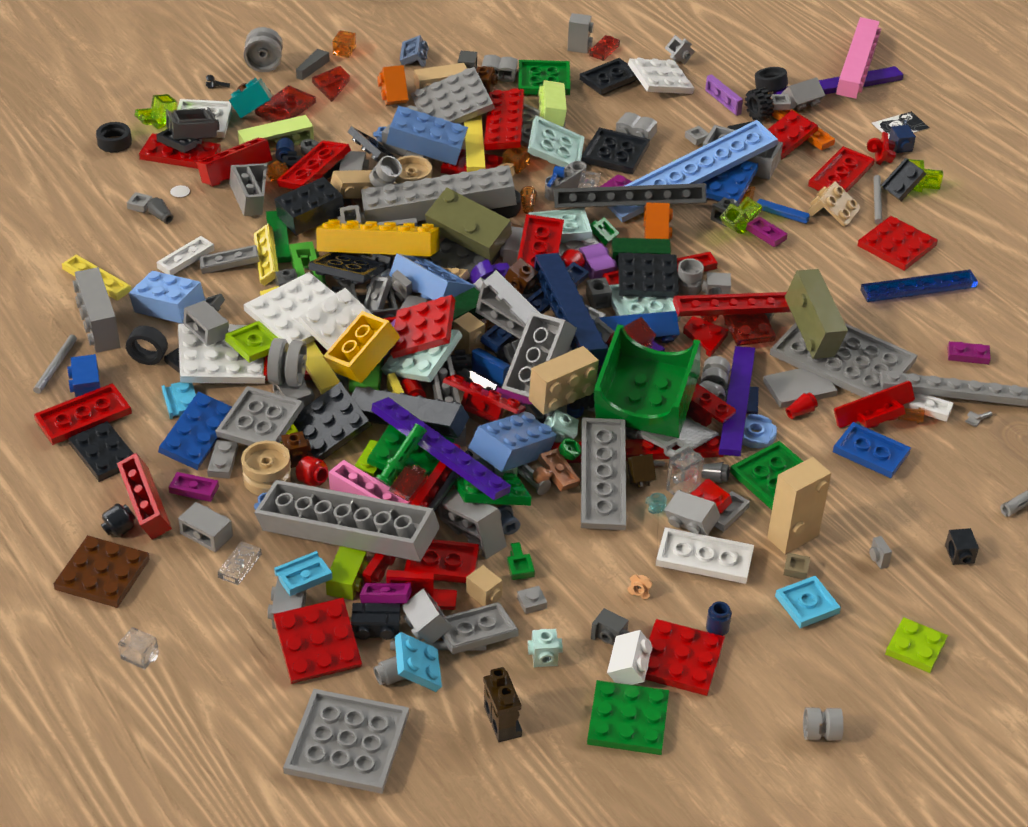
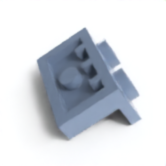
(414, 50)

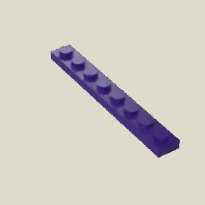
(443, 449)

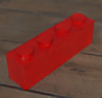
(218, 166)
(144, 496)

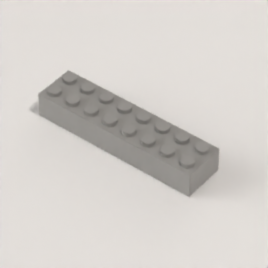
(413, 199)
(348, 520)

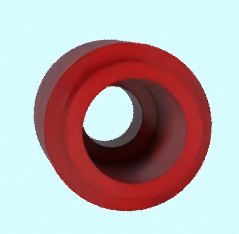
(412, 387)

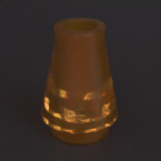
(528, 198)

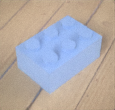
(165, 296)

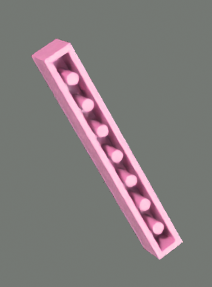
(859, 58)

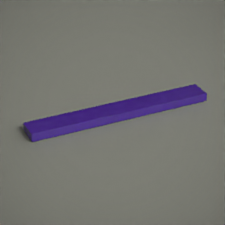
(873, 77)
(737, 397)

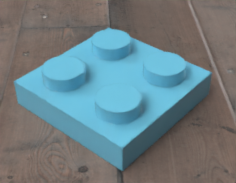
(807, 601)
(418, 661)

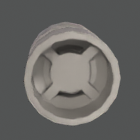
(385, 171)
(690, 276)
(716, 370)
(831, 724)

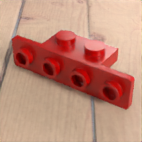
(483, 402)
(707, 405)
(877, 407)
(419, 580)

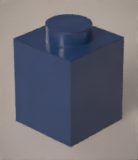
(903, 138)

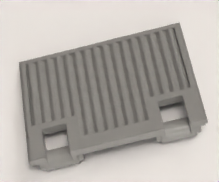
(691, 436)

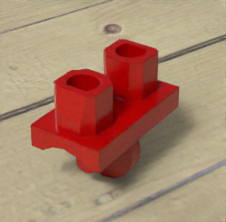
(882, 148)

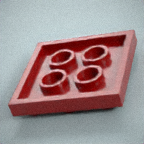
(897, 243)
(423, 326)
(317, 640)
(683, 657)

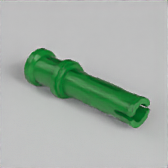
(396, 464)

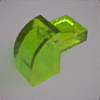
(157, 113)
(931, 180)
(738, 217)

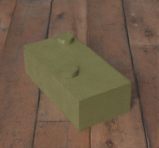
(469, 223)
(816, 313)

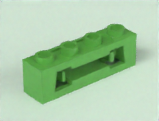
(301, 255)

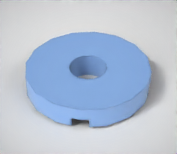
(759, 439)

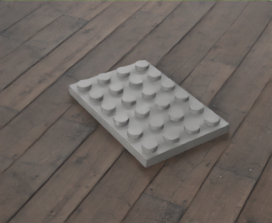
(855, 363)

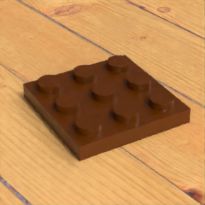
(102, 571)

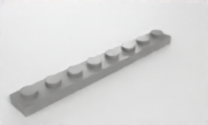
(958, 388)

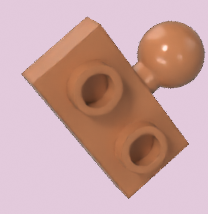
(556, 468)

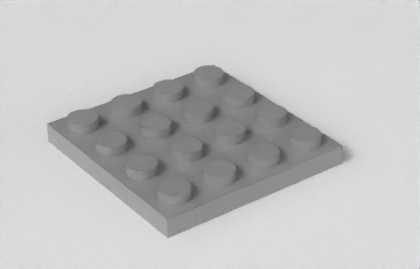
(455, 98)
(347, 741)

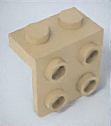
(836, 202)

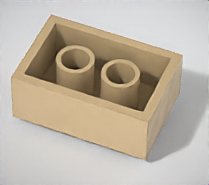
(563, 380)

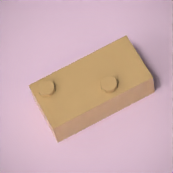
(798, 505)

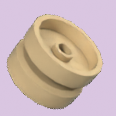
(413, 169)
(264, 464)

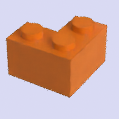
(393, 85)
(657, 221)

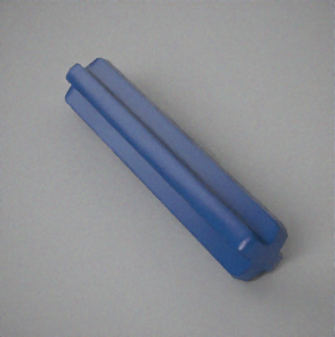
(784, 211)

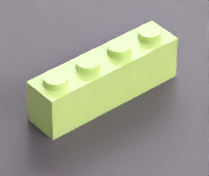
(552, 102)
(295, 128)

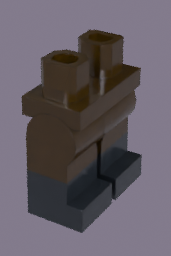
(502, 705)

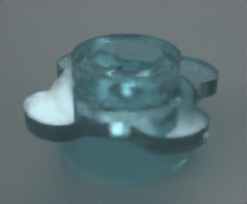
(657, 503)

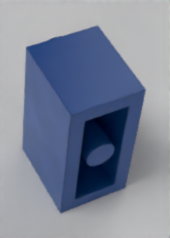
(84, 374)

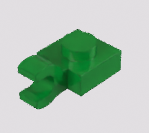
(519, 564)

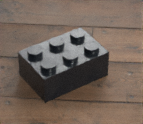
(309, 205)

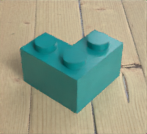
(251, 97)

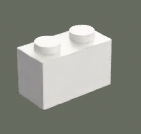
(630, 658)

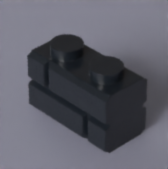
(376, 620)

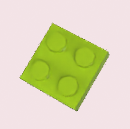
(251, 341)
(916, 645)

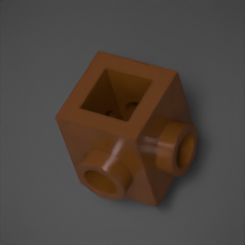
(488, 77)
(521, 276)
(297, 446)

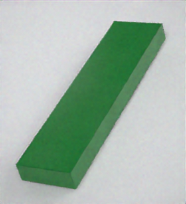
(280, 237)

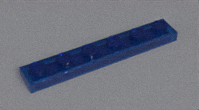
(918, 285)

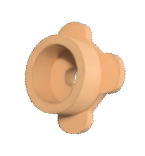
(642, 581)

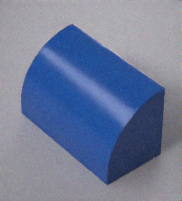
(489, 366)

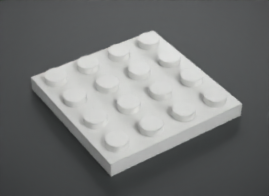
(283, 306)
(215, 362)

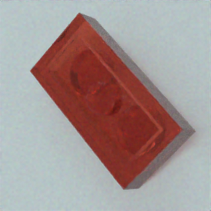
(604, 47)

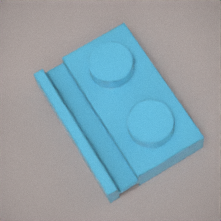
(178, 397)
(303, 573)

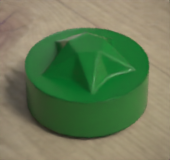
(569, 449)

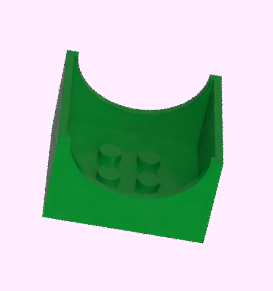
(646, 385)

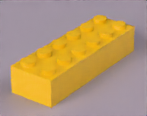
(378, 239)

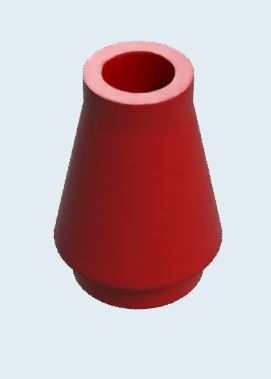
(804, 404)

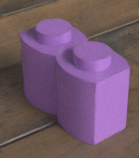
(597, 260)

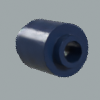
(282, 148)
(719, 618)

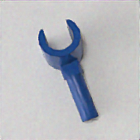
(557, 172)

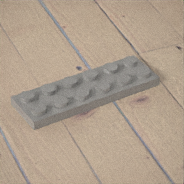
(603, 474)

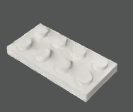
(705, 555)

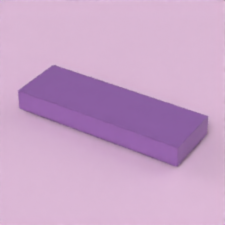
(724, 95)

